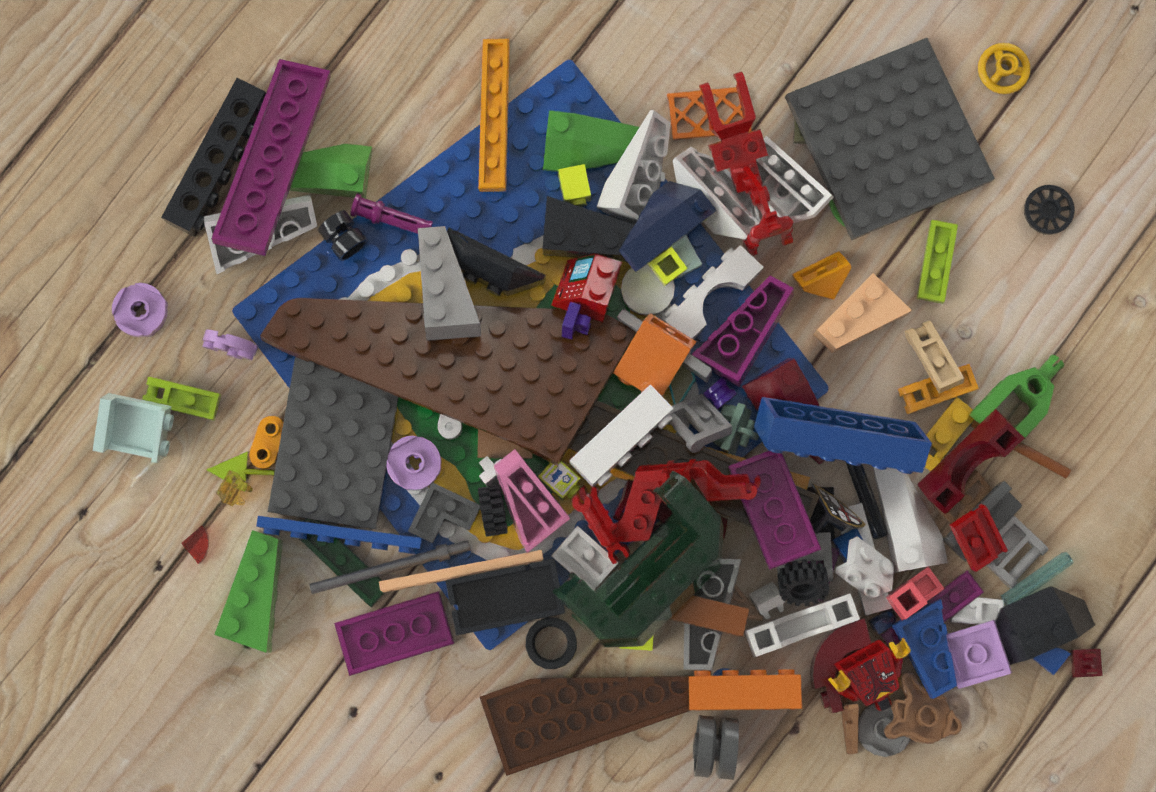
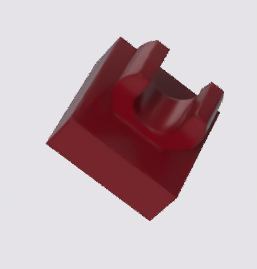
(1086, 663)

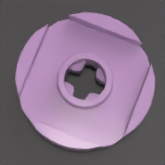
(133, 296)
(233, 345)
(399, 458)

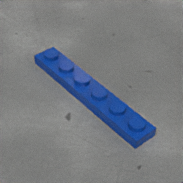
(327, 534)

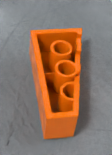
(745, 691)

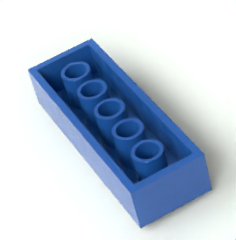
(842, 435)

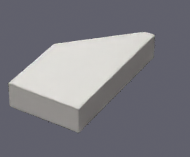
(978, 611)

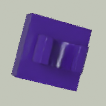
(575, 321)

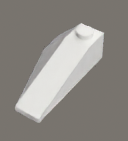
(912, 533)

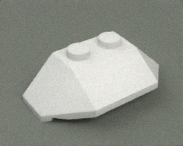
(790, 186)
(734, 210)

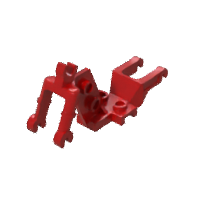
(739, 152)
(644, 503)

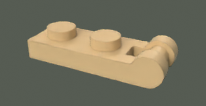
(934, 357)

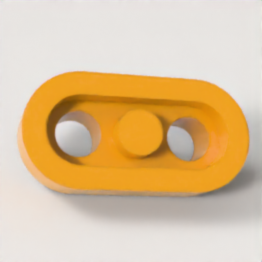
(266, 442)

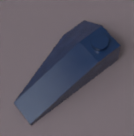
(665, 220)

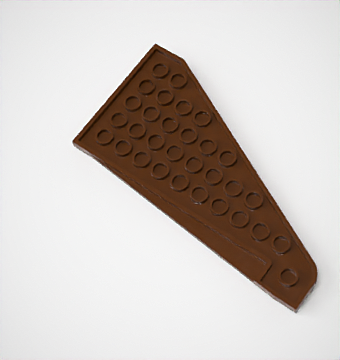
(508, 382)

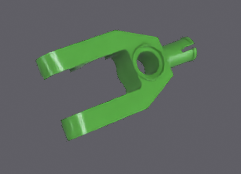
(1018, 382)

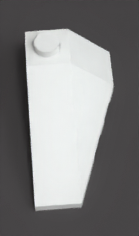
(637, 171)

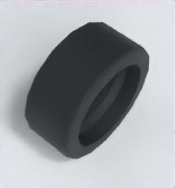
(550, 663)

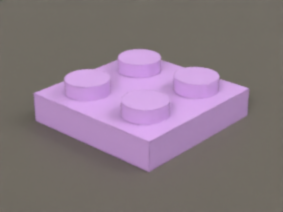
(978, 654)

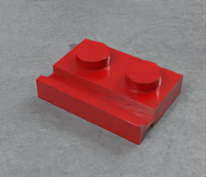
(978, 537)

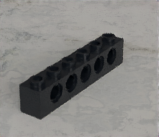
(176, 213)

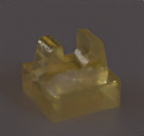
(231, 489)

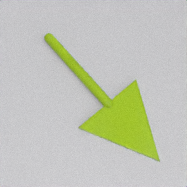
(238, 465)

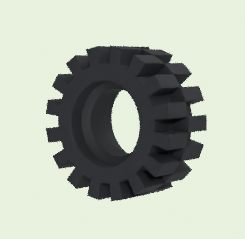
(492, 510)
(803, 582)

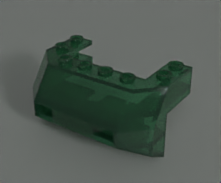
(655, 576)

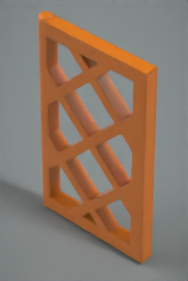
(693, 96)

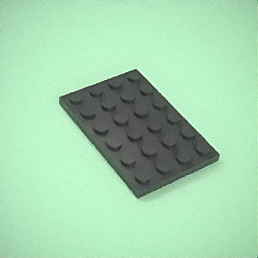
(333, 448)

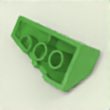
(585, 140)
(334, 171)

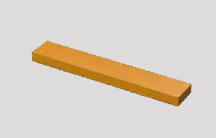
(494, 115)

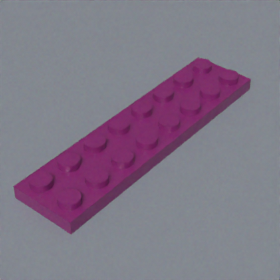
(271, 157)

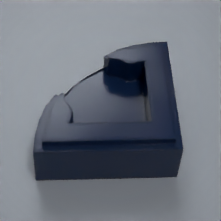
(883, 621)

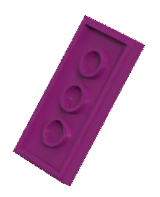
(777, 510)
(394, 633)

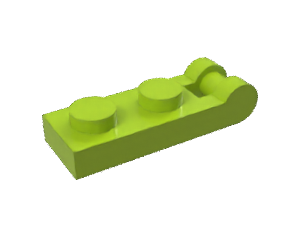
(183, 398)

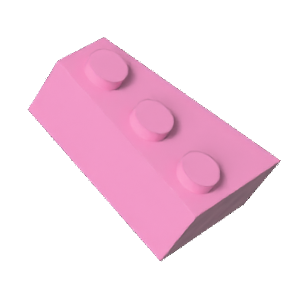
(530, 503)

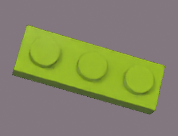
(937, 261)

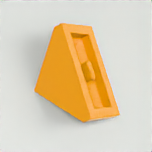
(824, 276)

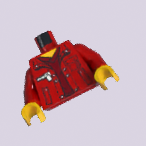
(871, 673)

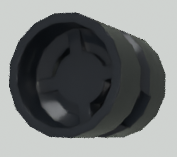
(347, 243)

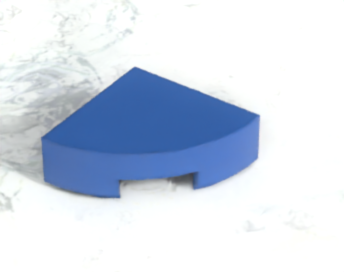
(1052, 659)

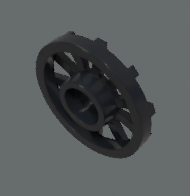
(1049, 209)

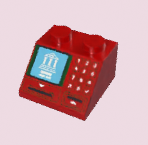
(588, 282)

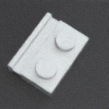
(584, 558)

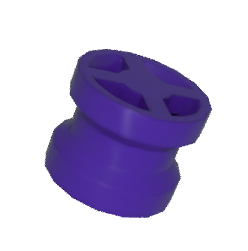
(720, 393)

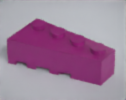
(745, 332)

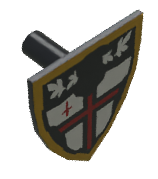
(835, 513)

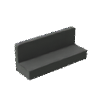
(1001, 506)

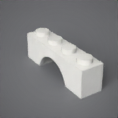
(736, 271)
(801, 625)

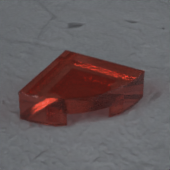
(197, 544)

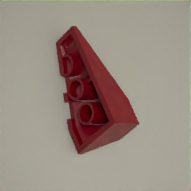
(785, 383)

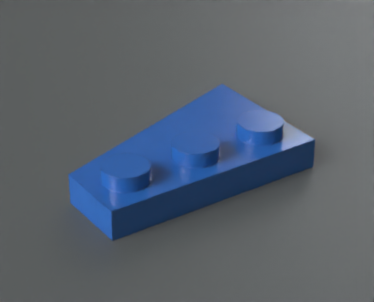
(929, 648)

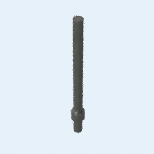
(441, 553)

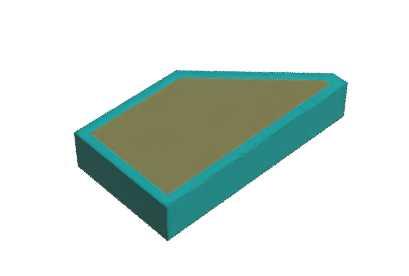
(681, 385)

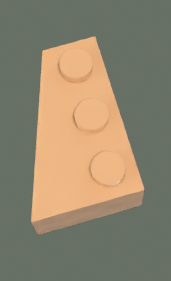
(861, 314)

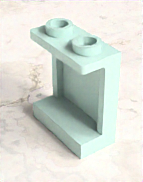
(133, 427)

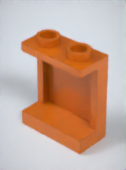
(654, 355)

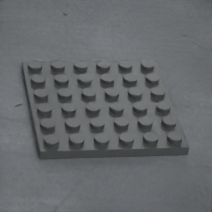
(889, 138)

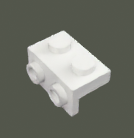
(866, 569)

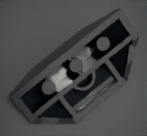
(491, 267)
(1041, 623)

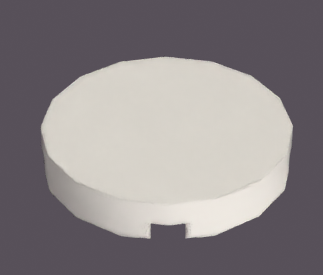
(645, 292)

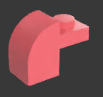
(914, 593)

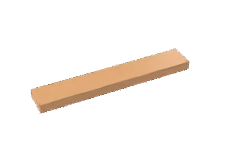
(460, 571)

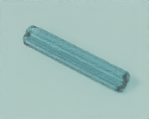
(1038, 578)

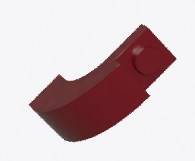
(830, 651)

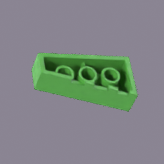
(253, 595)

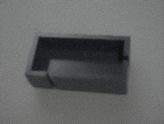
(504, 597)

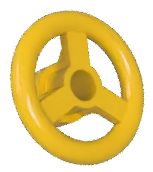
(1008, 59)

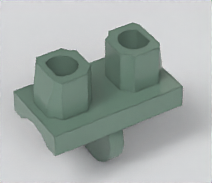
(741, 428)

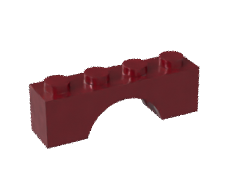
(947, 481)

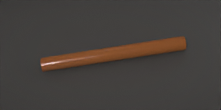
(1038, 457)

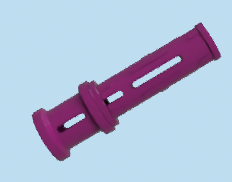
(379, 213)

